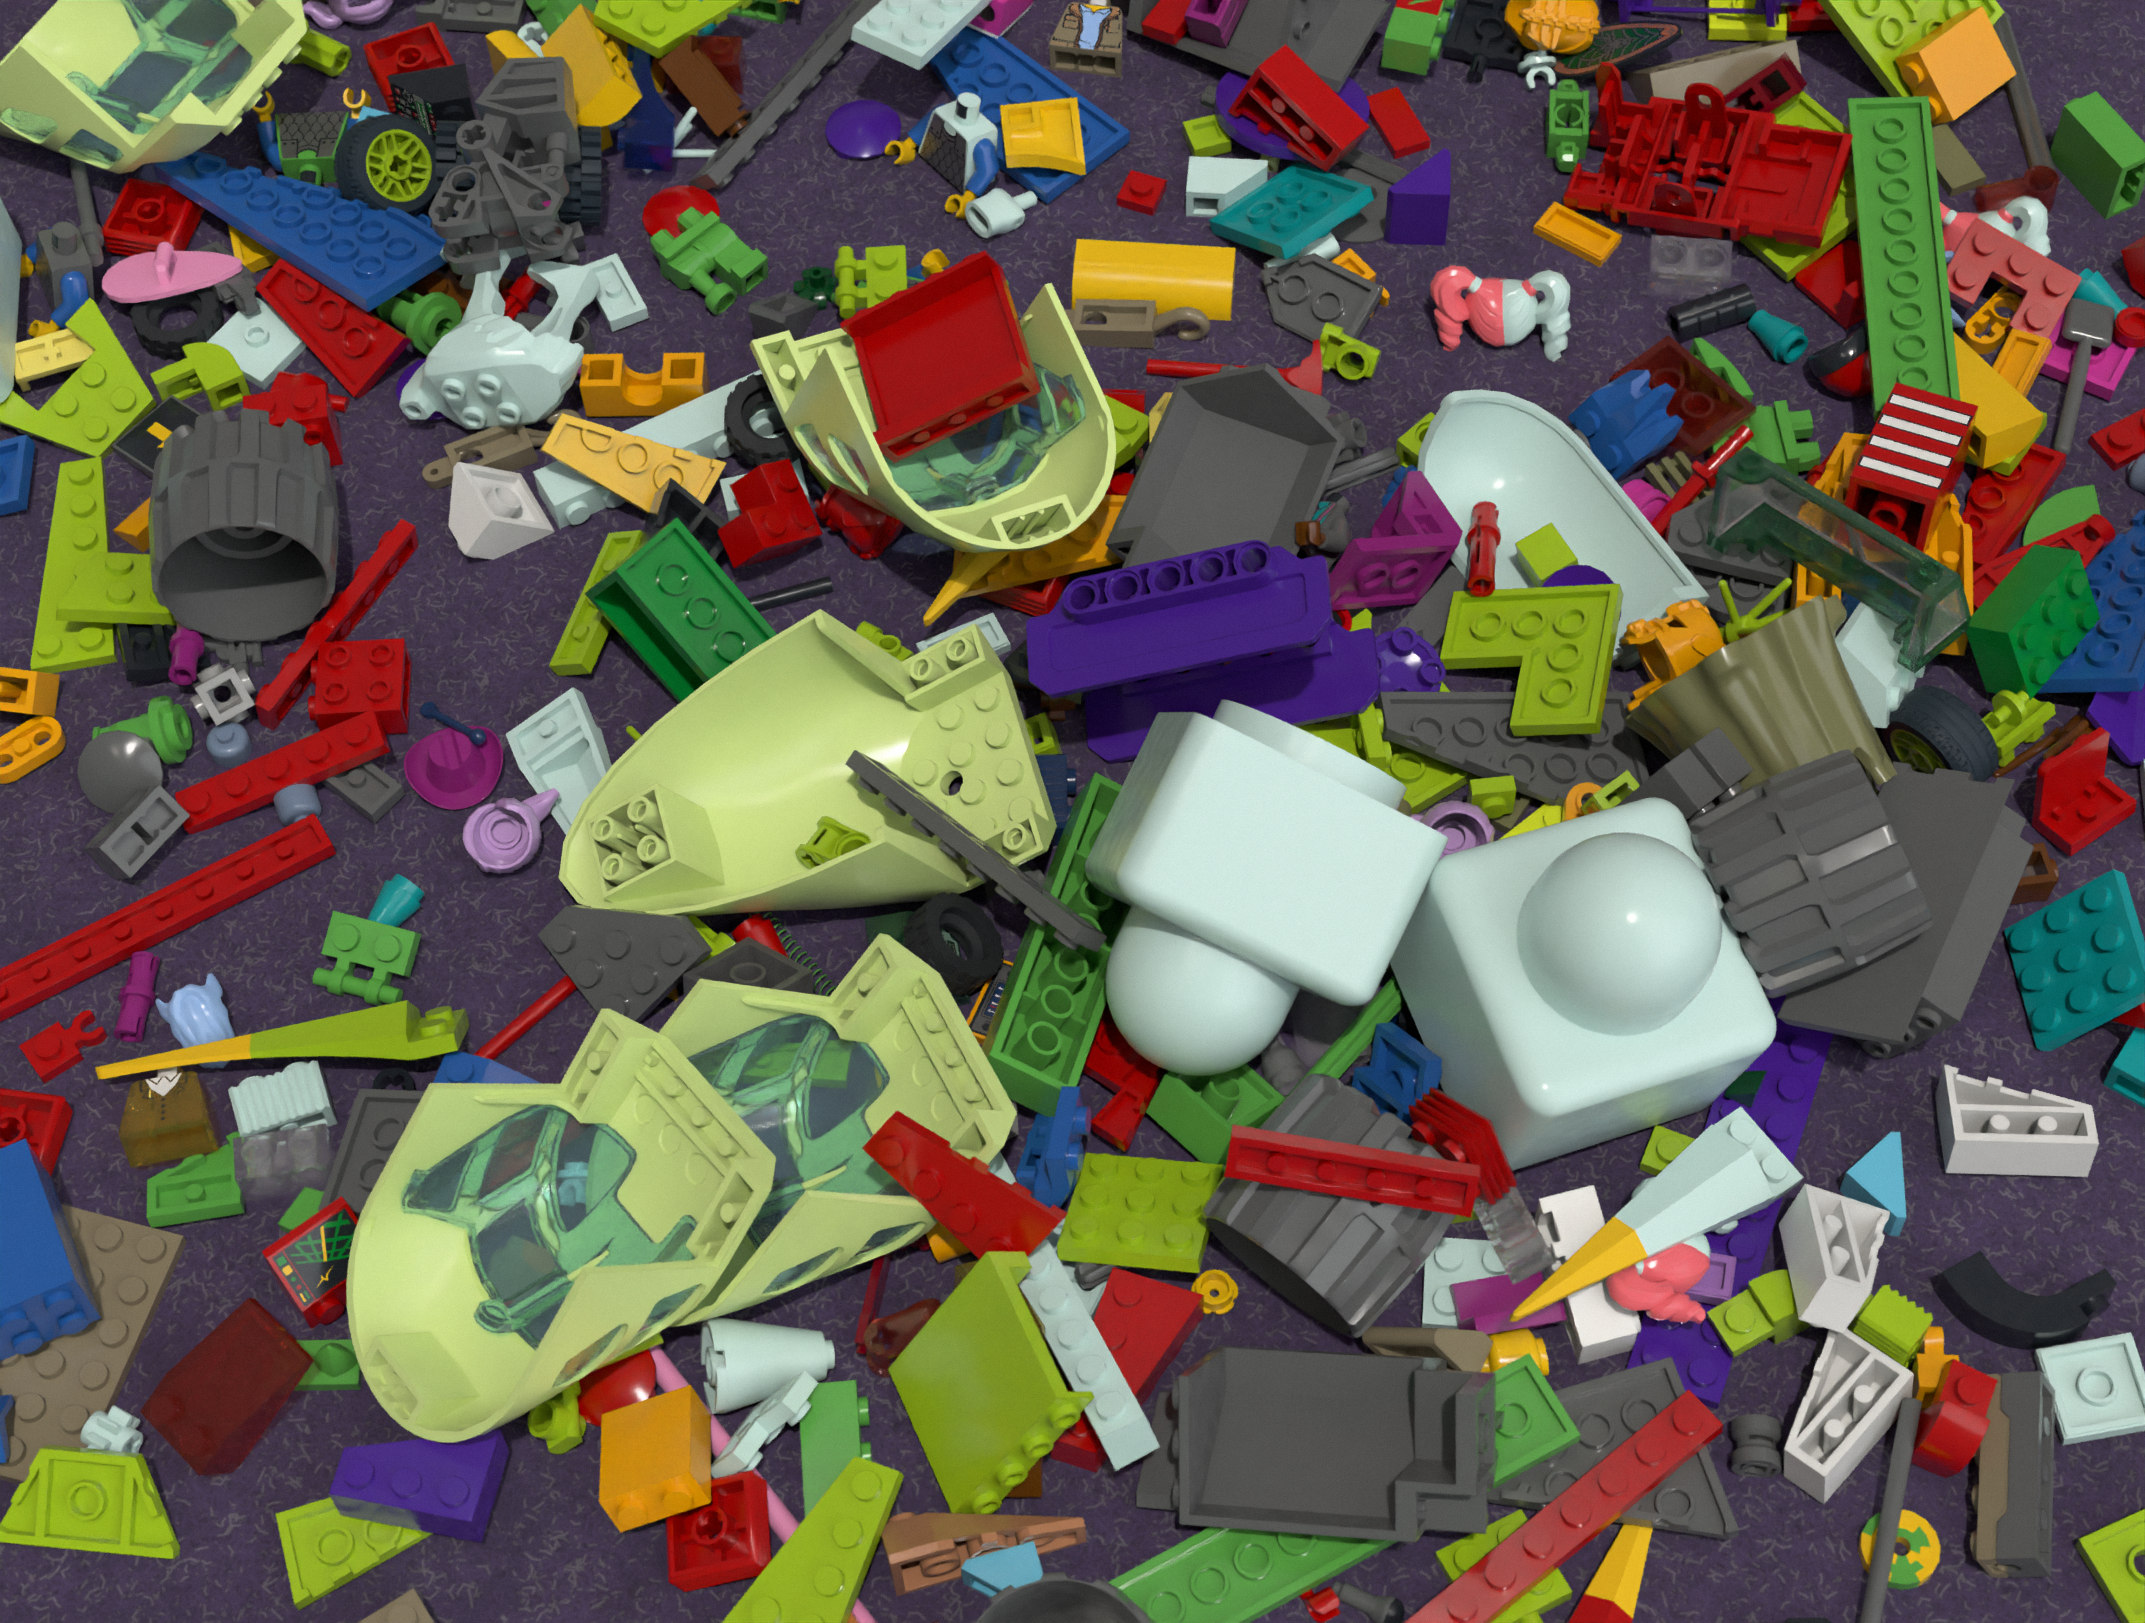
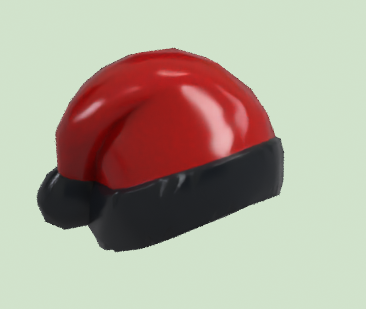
(1844, 365)

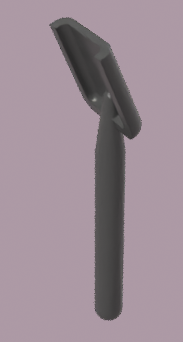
(2088, 325)

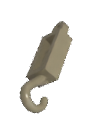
(1130, 322)
(500, 446)

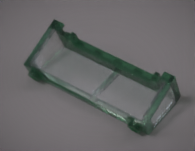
(1768, 505)

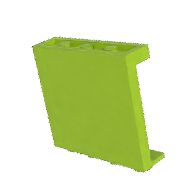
(984, 1387)

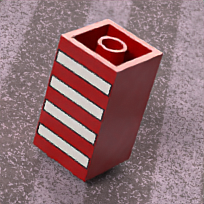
(1912, 463)

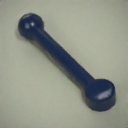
(430, 711)

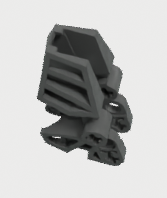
(516, 165)

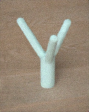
(680, 132)

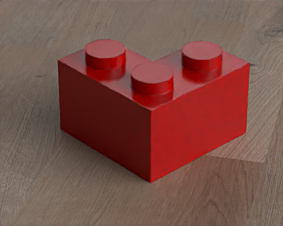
(773, 516)

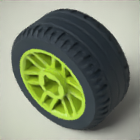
(387, 164)
(1940, 732)

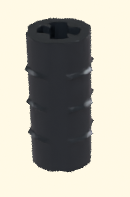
(1711, 312)

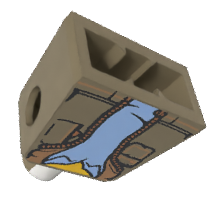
(1088, 39)

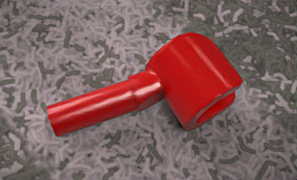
(1321, 1605)

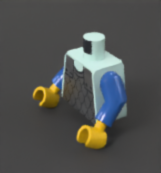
(958, 145)

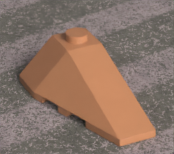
(934, 1546)

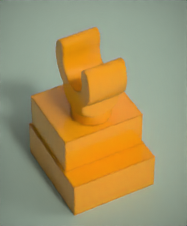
(1929, 1366)

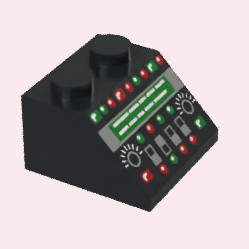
(434, 96)

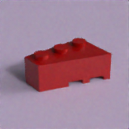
(1301, 109)

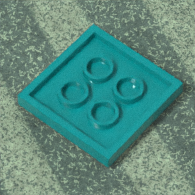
(1291, 210)
(2079, 960)

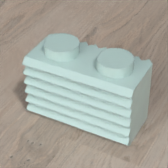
(283, 1100)

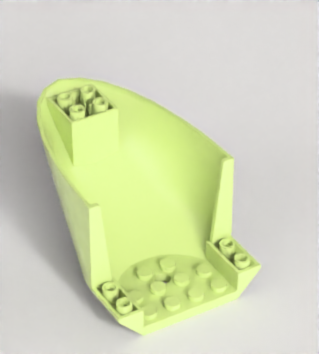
(751, 760)

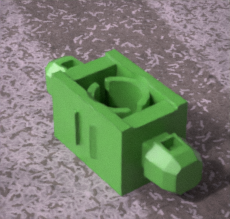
(1565, 143)

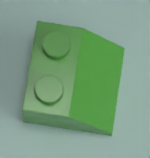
(1205, 1108)

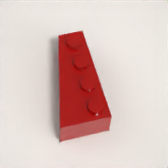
(1144, 1331)

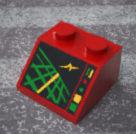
(314, 1263)

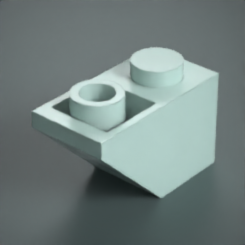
(1220, 182)

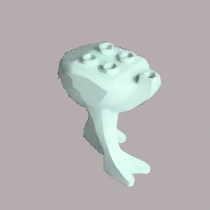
(493, 367)

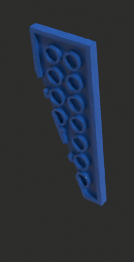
(332, 239)

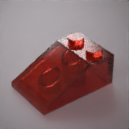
(1701, 397)
(227, 1390)

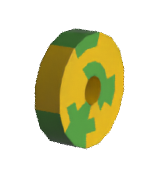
(1922, 1548)

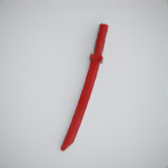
(1702, 477)

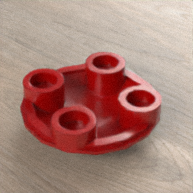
(668, 204)
(617, 1386)

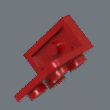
(1836, 283)
(2075, 798)

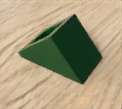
(1746, 1087)

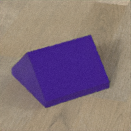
(1420, 204)

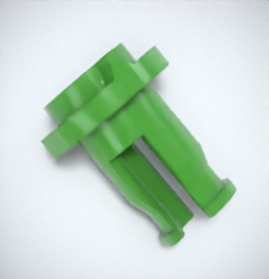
(421, 317)
(164, 724)

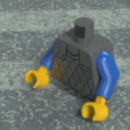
(63, 274)

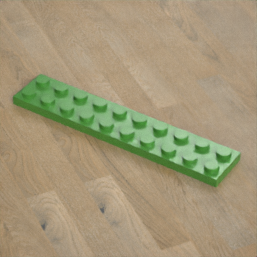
(1901, 248)
(1248, 1573)

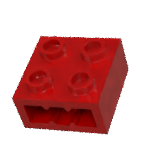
(308, 407)
(359, 678)

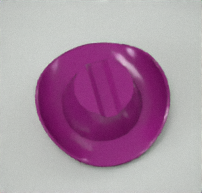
(452, 769)

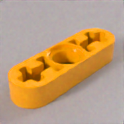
(1986, 314)

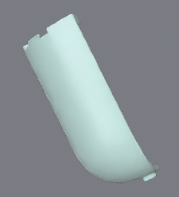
(1543, 473)

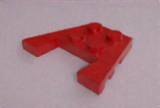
(1127, 1074)

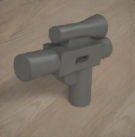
(235, 653)

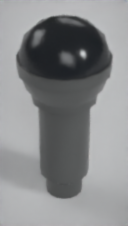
(1379, 1608)

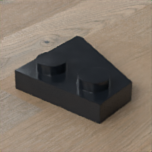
(147, 651)

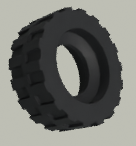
(169, 343)
(739, 432)
(969, 927)

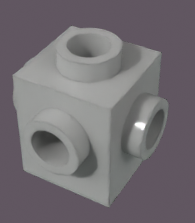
(232, 709)

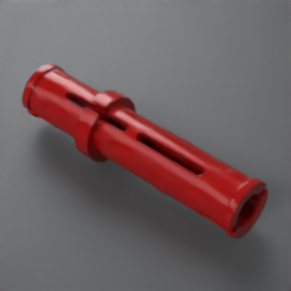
(1484, 539)

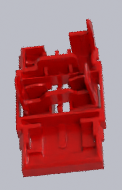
(1778, 180)

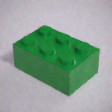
(2032, 620)

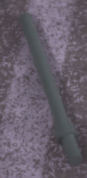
(89, 230)
(1891, 1511)

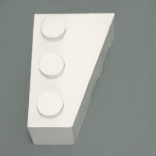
(1844, 1413)

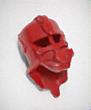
(863, 525)

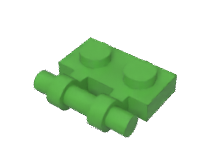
(368, 944)

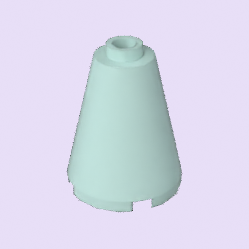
(756, 1359)

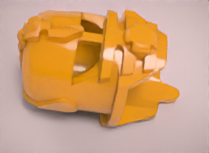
(1554, 24)
(1672, 644)

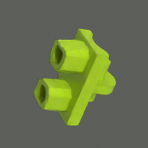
(2015, 721)

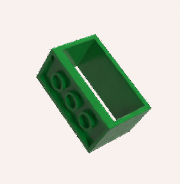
(679, 610)

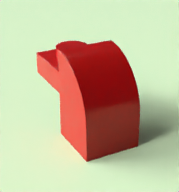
(1955, 1421)

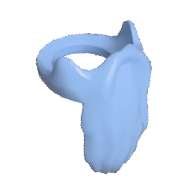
(198, 1016)

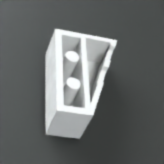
(2011, 1131)
(1831, 1255)
(1594, 1320)

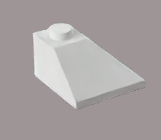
(493, 512)

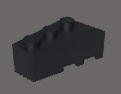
(676, 502)

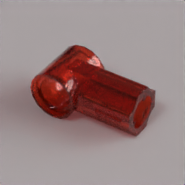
(2038, 183)

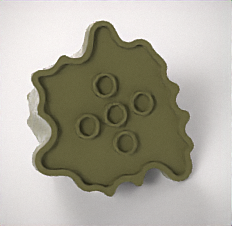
(1774, 697)

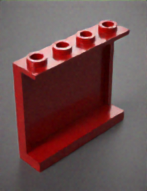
(942, 356)

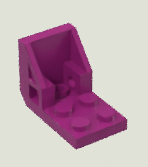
(1402, 551)

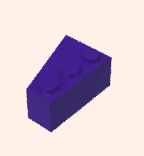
(423, 1484)

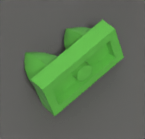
(333, 1366)

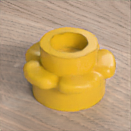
(1220, 1282)

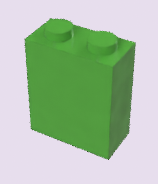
(2100, 155)

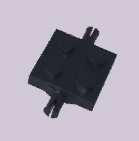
(1483, 37)

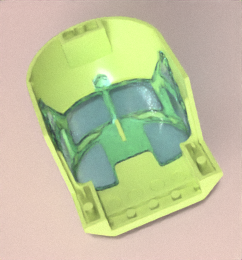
(143, 76)
(985, 489)
(815, 1087)
(545, 1230)

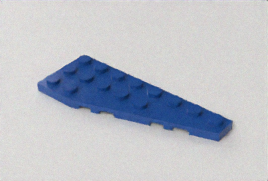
(1008, 76)
(2114, 649)

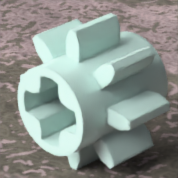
(112, 1431)

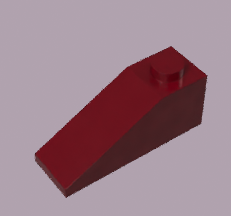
(1767, 87)

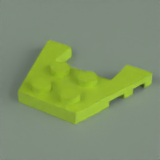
(661, 24)
(95, 403)

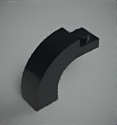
(2015, 1318)

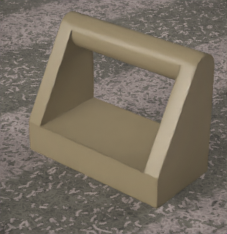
(1462, 1348)

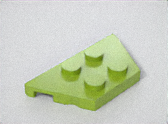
(114, 591)
(90, 1504)

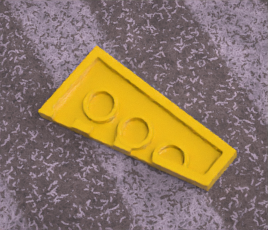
(628, 463)

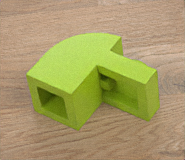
(206, 370)
(1758, 1313)

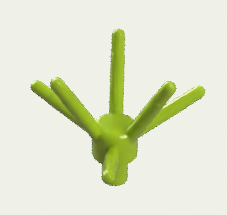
(1743, 626)

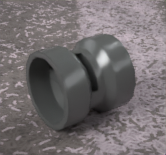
(1756, 1446)

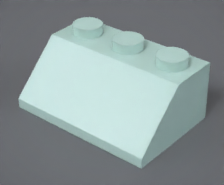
(1872, 663)

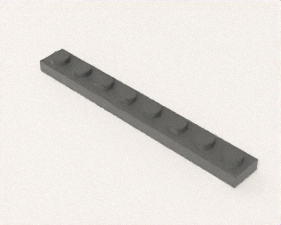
(781, 97)
(983, 859)

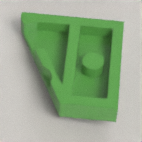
(196, 1189)

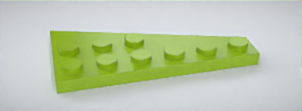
(827, 1555)

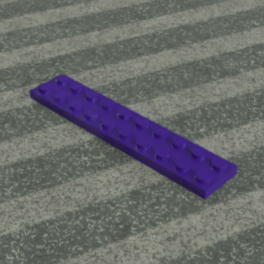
(1781, 1112)

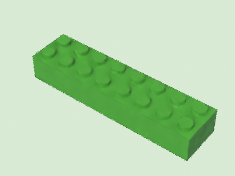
(1055, 991)

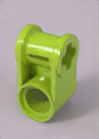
(830, 842)

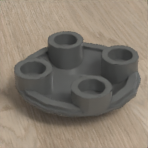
(117, 767)

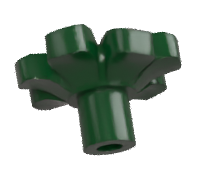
(816, 285)

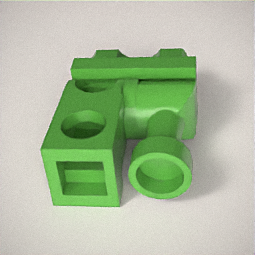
(709, 248)
(1776, 435)

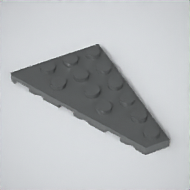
(1476, 736)
(1606, 1416)

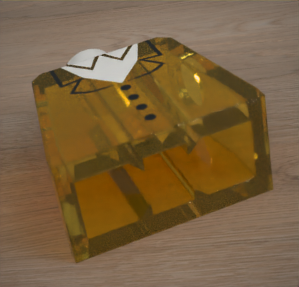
(166, 1119)

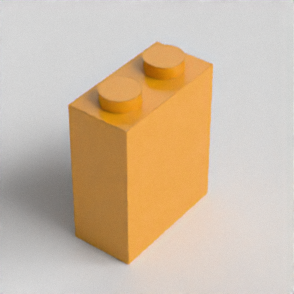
(1956, 65)
(655, 1458)

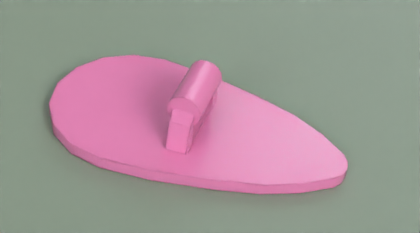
(166, 274)

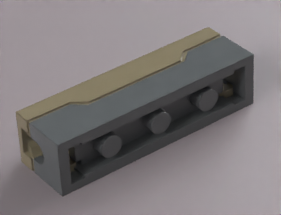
(2016, 1479)

